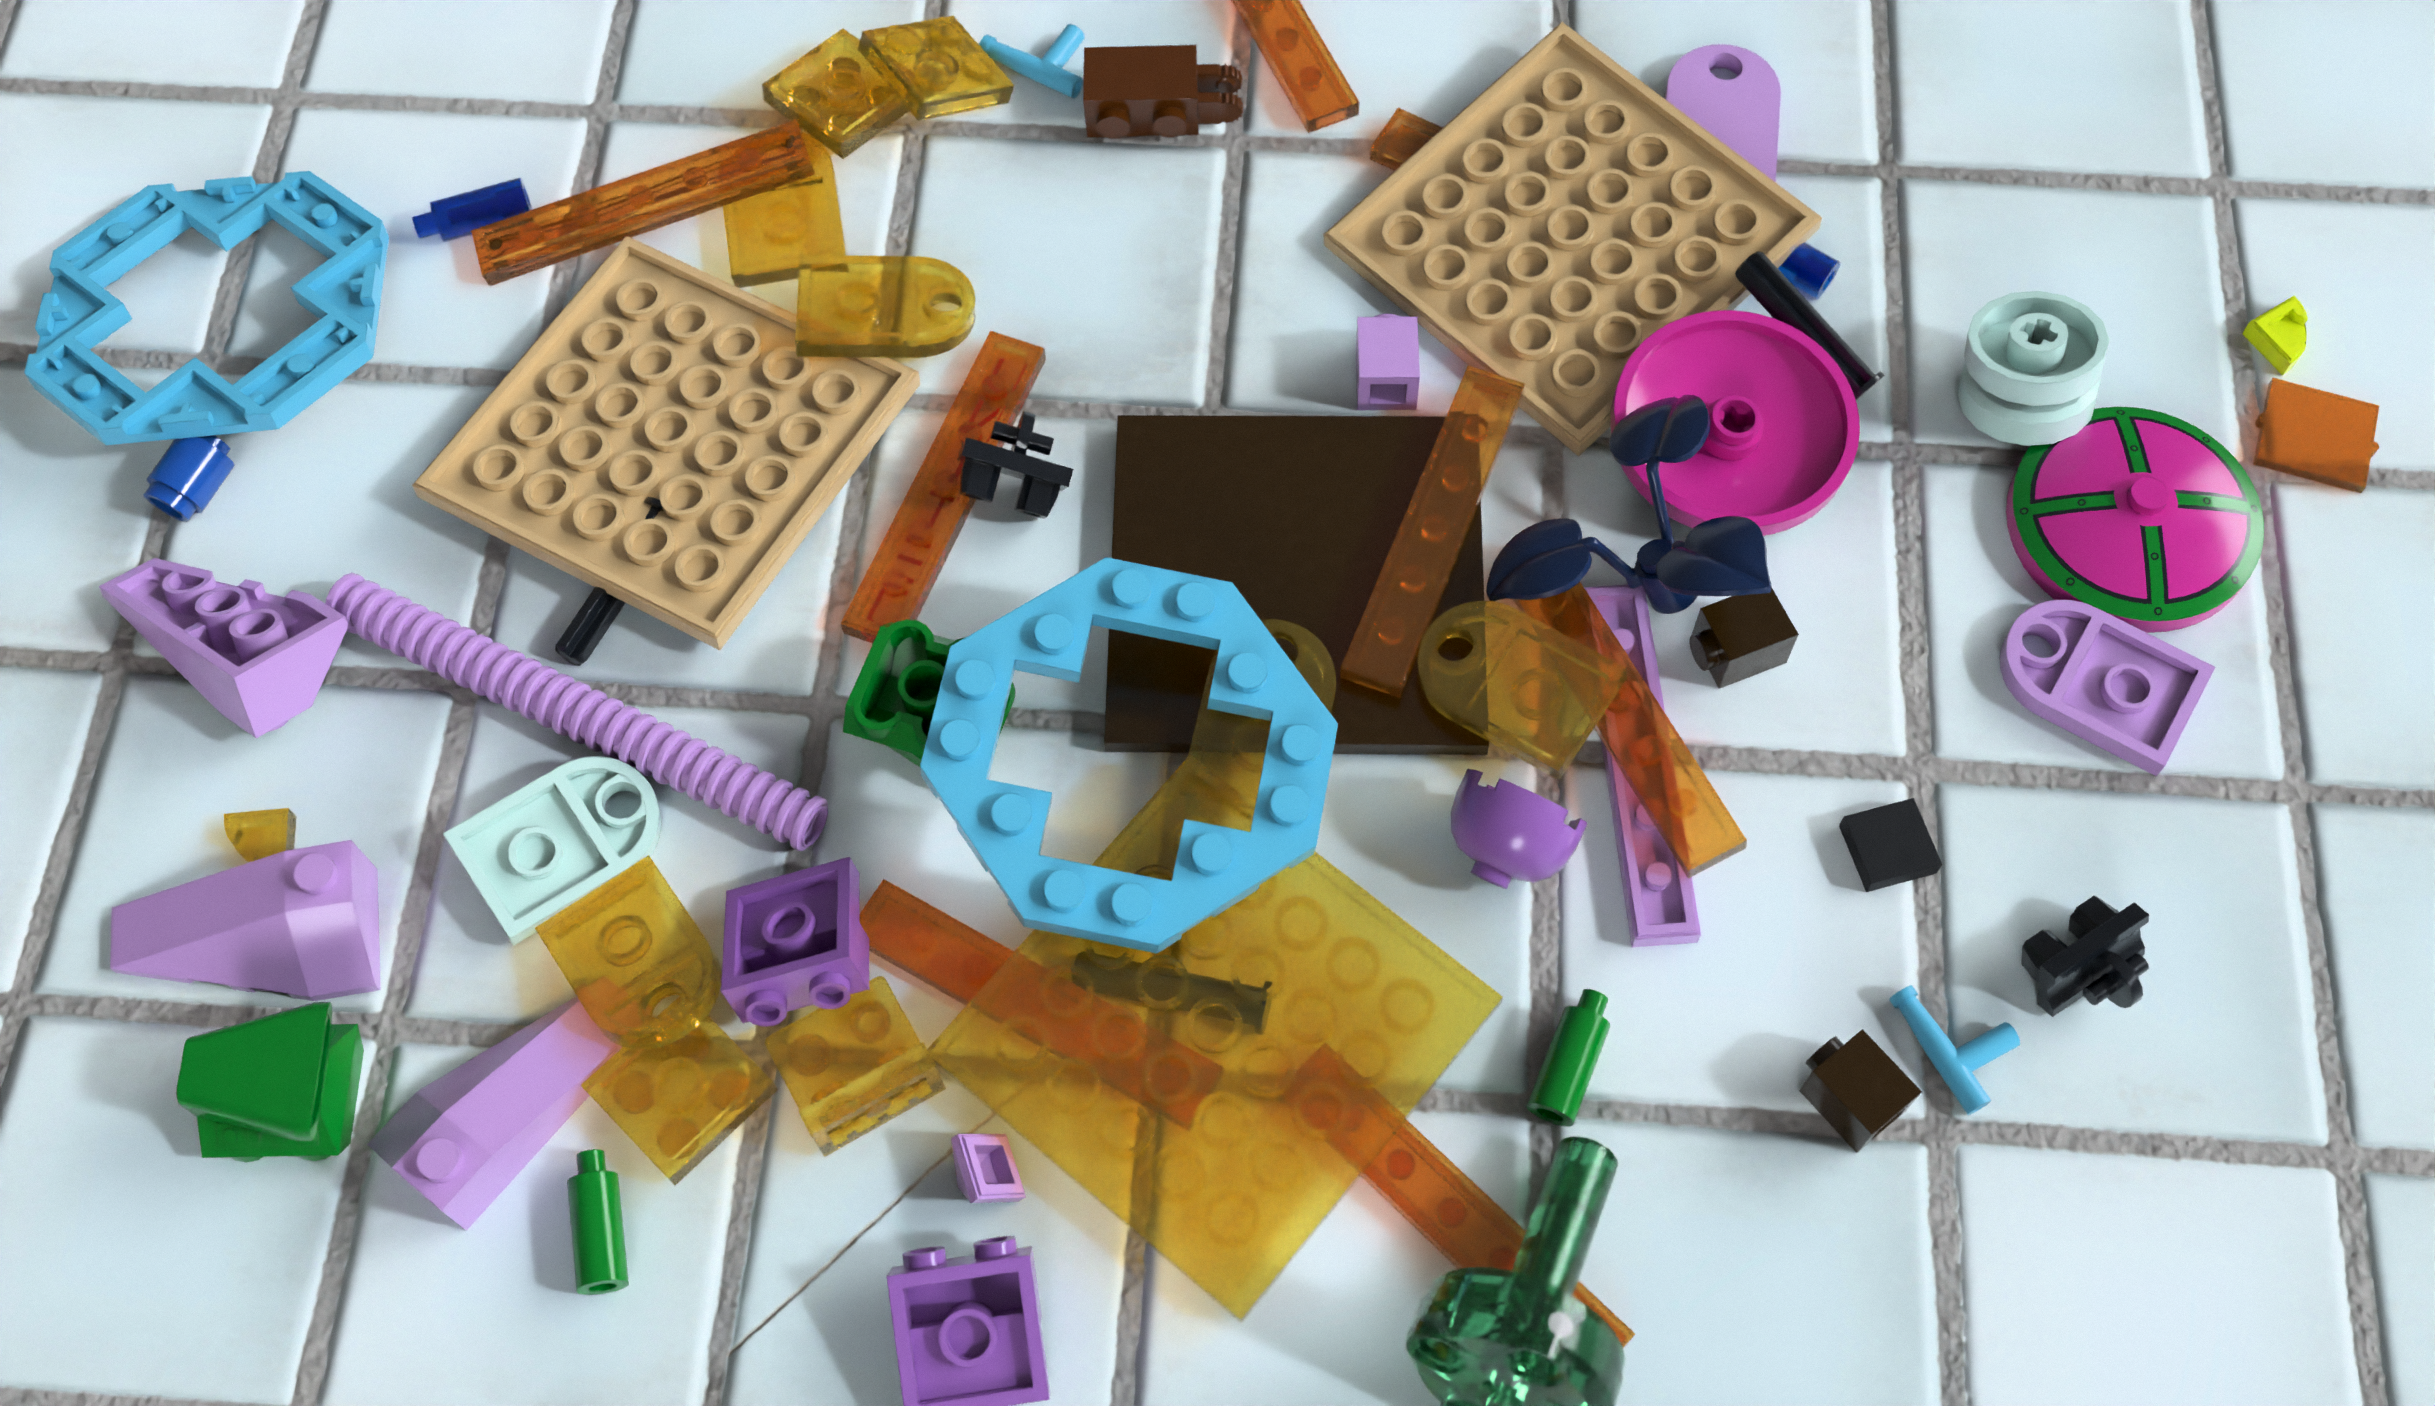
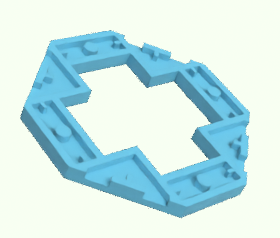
(195, 398)
(1213, 862)

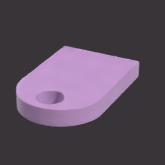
(1736, 110)
(2104, 680)

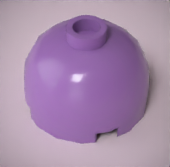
(1511, 831)

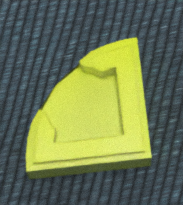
(2280, 334)

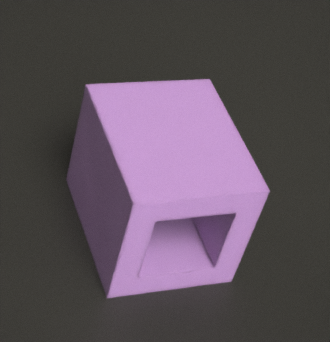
(1387, 362)

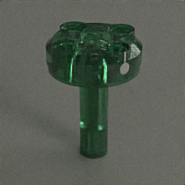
(1521, 1331)

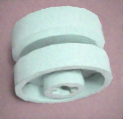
(2032, 367)

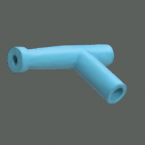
(1047, 69)
(1954, 1063)

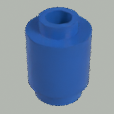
(188, 476)

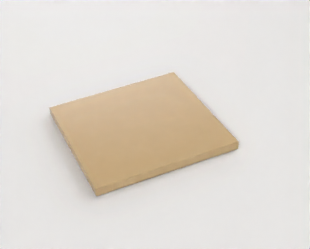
(1566, 229)
(675, 396)

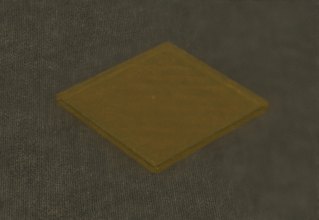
(1187, 1098)

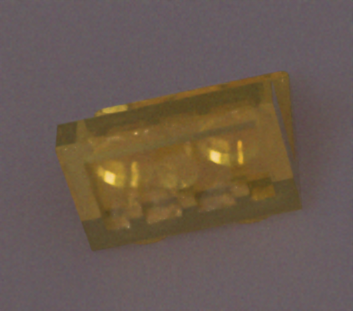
(854, 1066)

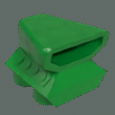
(900, 688)
(274, 1085)

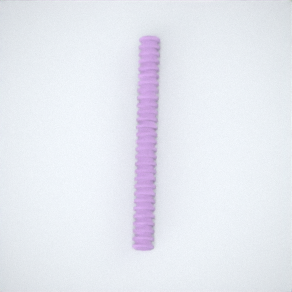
(579, 712)

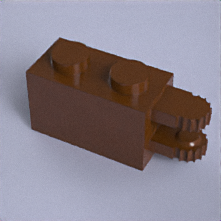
(1156, 91)

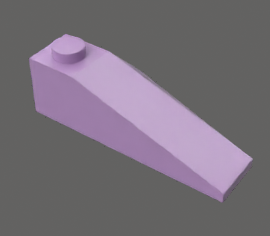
(237, 645)
(275, 925)
(494, 1113)

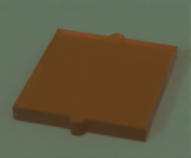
(2316, 435)

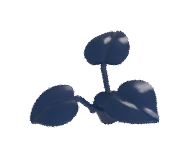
(1715, 560)

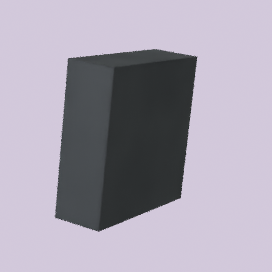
(1890, 845)

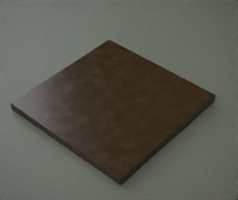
(1302, 530)

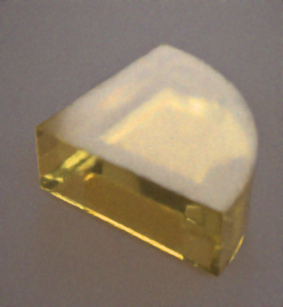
(261, 832)

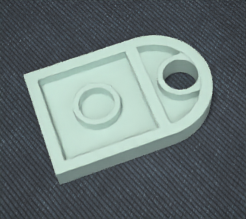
(555, 841)

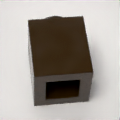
(1742, 637)
(1857, 1088)

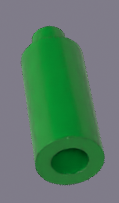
(1570, 1060)
(596, 1226)

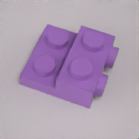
(794, 943)
(969, 1326)

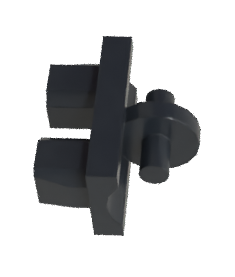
(1039, 477)
(2097, 965)

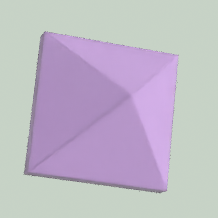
(986, 1168)

